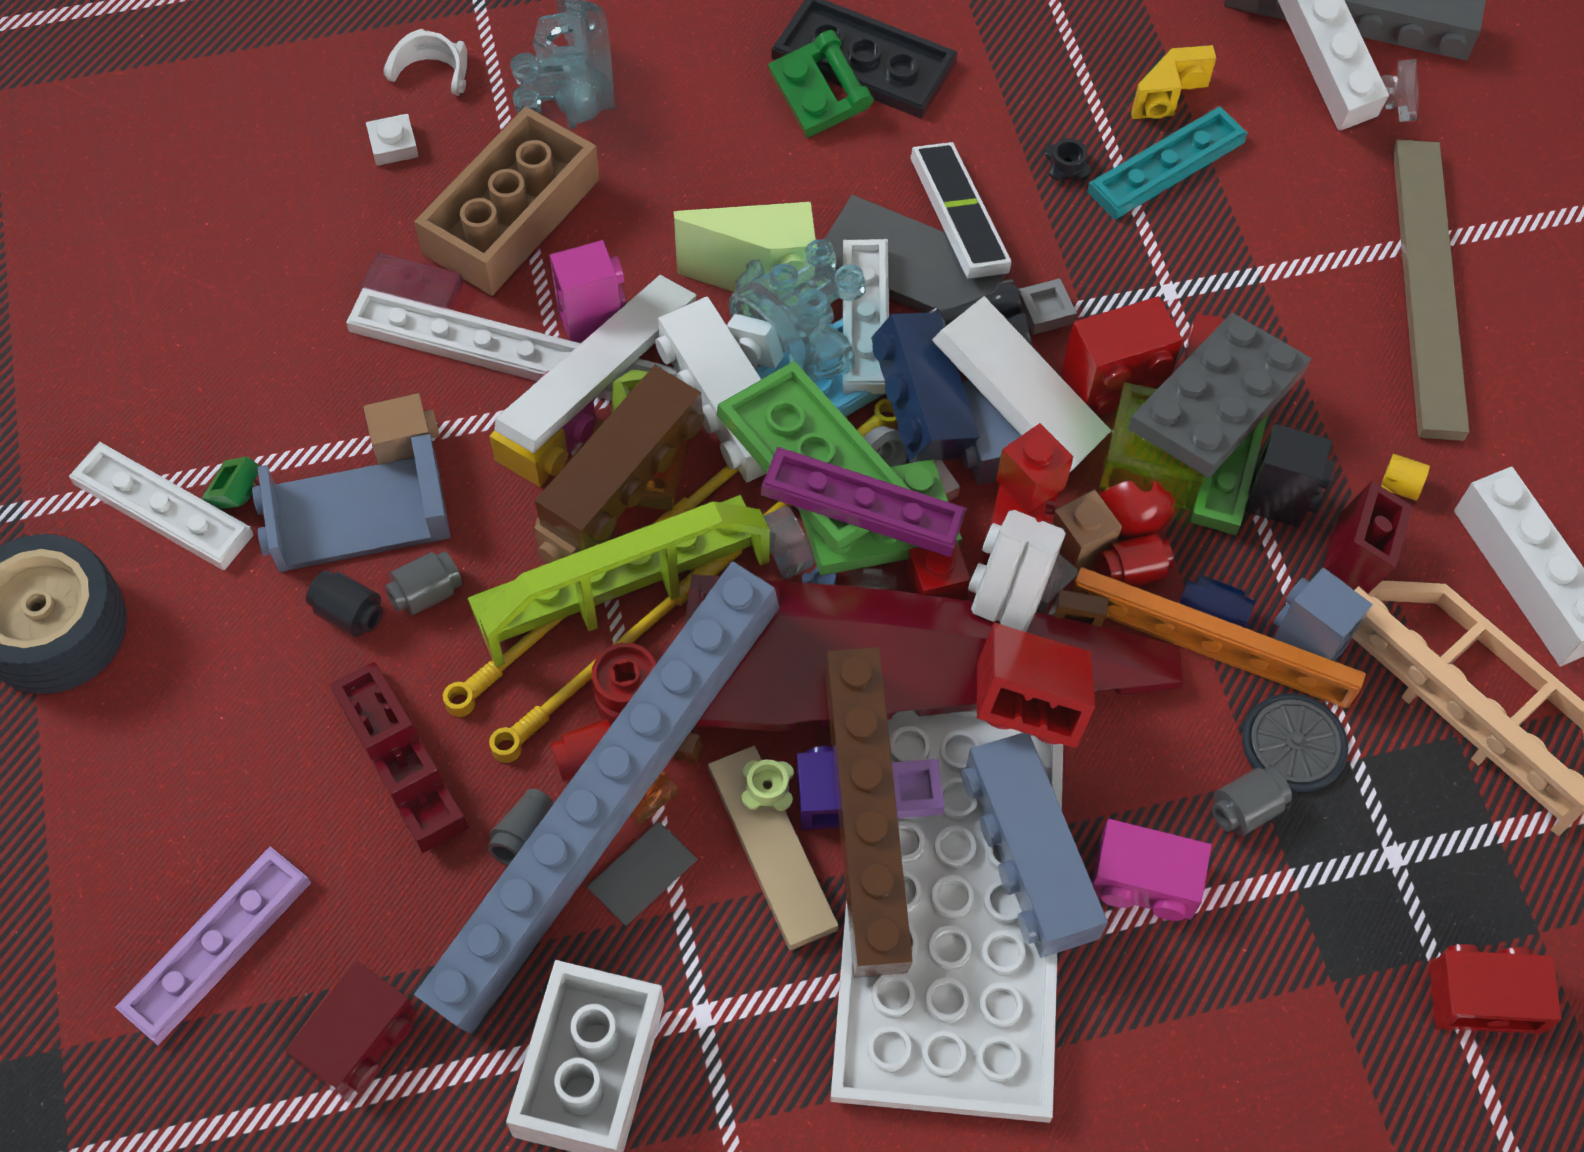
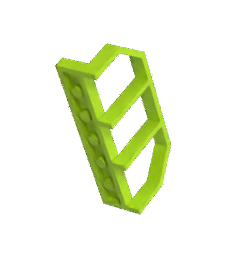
(618, 568)

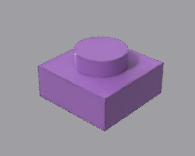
(918, 788)

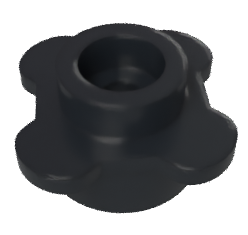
(1068, 160)

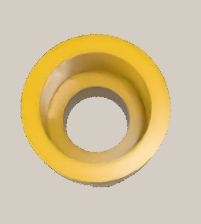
(1405, 477)

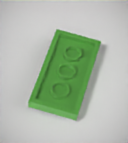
(797, 416)

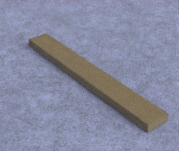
(1430, 292)

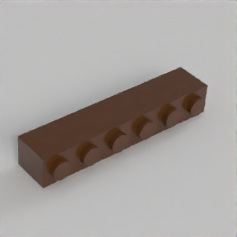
(867, 813)

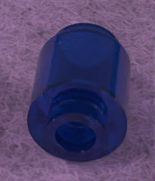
(1218, 600)

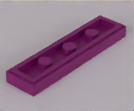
(863, 501)

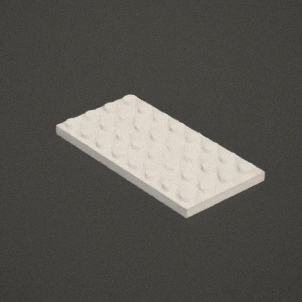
(978, 1004)

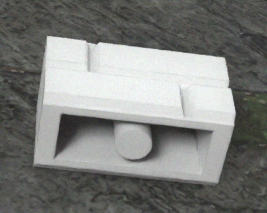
(1016, 571)

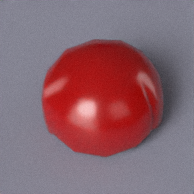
(1137, 510)

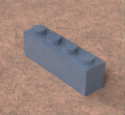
(1034, 845)

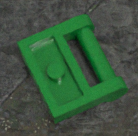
(808, 91)

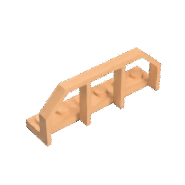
(1465, 707)

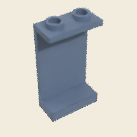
(352, 511)

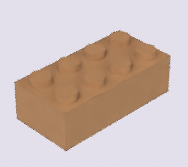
(508, 200)

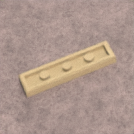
(774, 856)

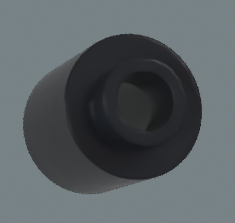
(344, 603)

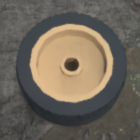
(56, 614)

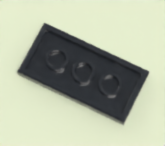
(889, 61)

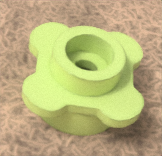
(767, 771)

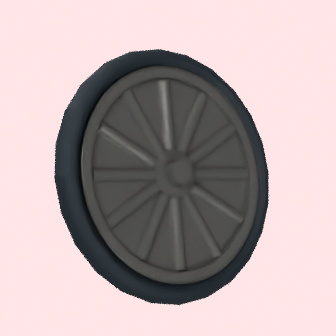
(1297, 739)

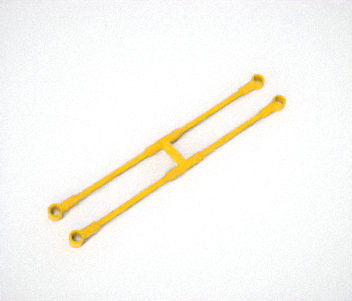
(539, 715)

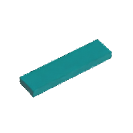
(1167, 162)

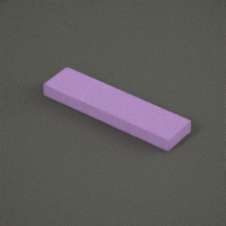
(213, 945)

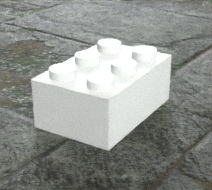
(586, 1060)

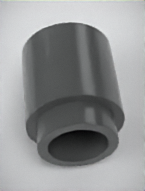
(423, 582)
(1251, 800)

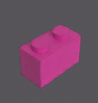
(586, 288)
(1150, 870)

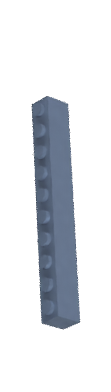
(598, 799)

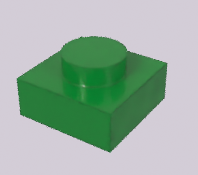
(232, 483)

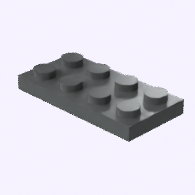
(1219, 394)

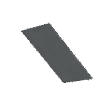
(642, 873)

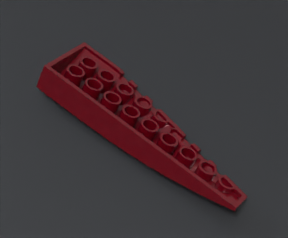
(925, 654)

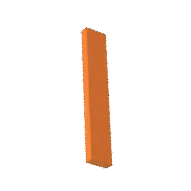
(1224, 640)

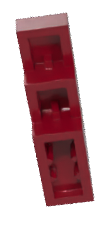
(399, 757)

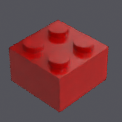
(1120, 346)

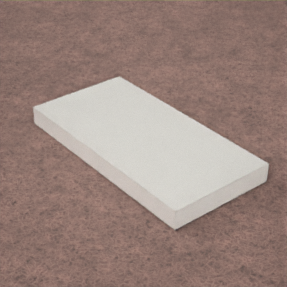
(1019, 379)

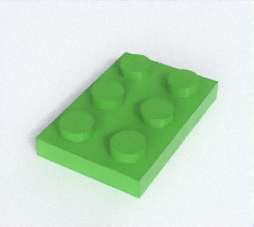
(873, 547)

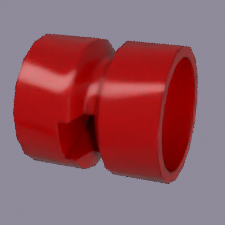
(618, 675)

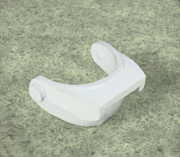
(433, 46)

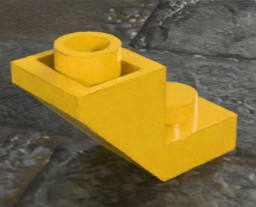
(1177, 70)

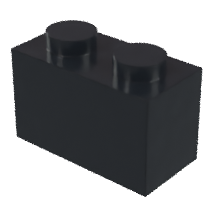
(1290, 476)

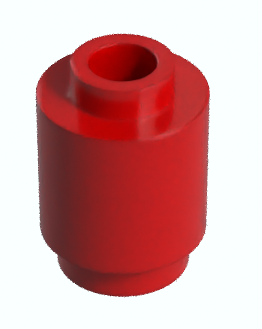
(1137, 560)
(576, 747)

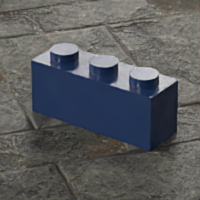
(923, 388)

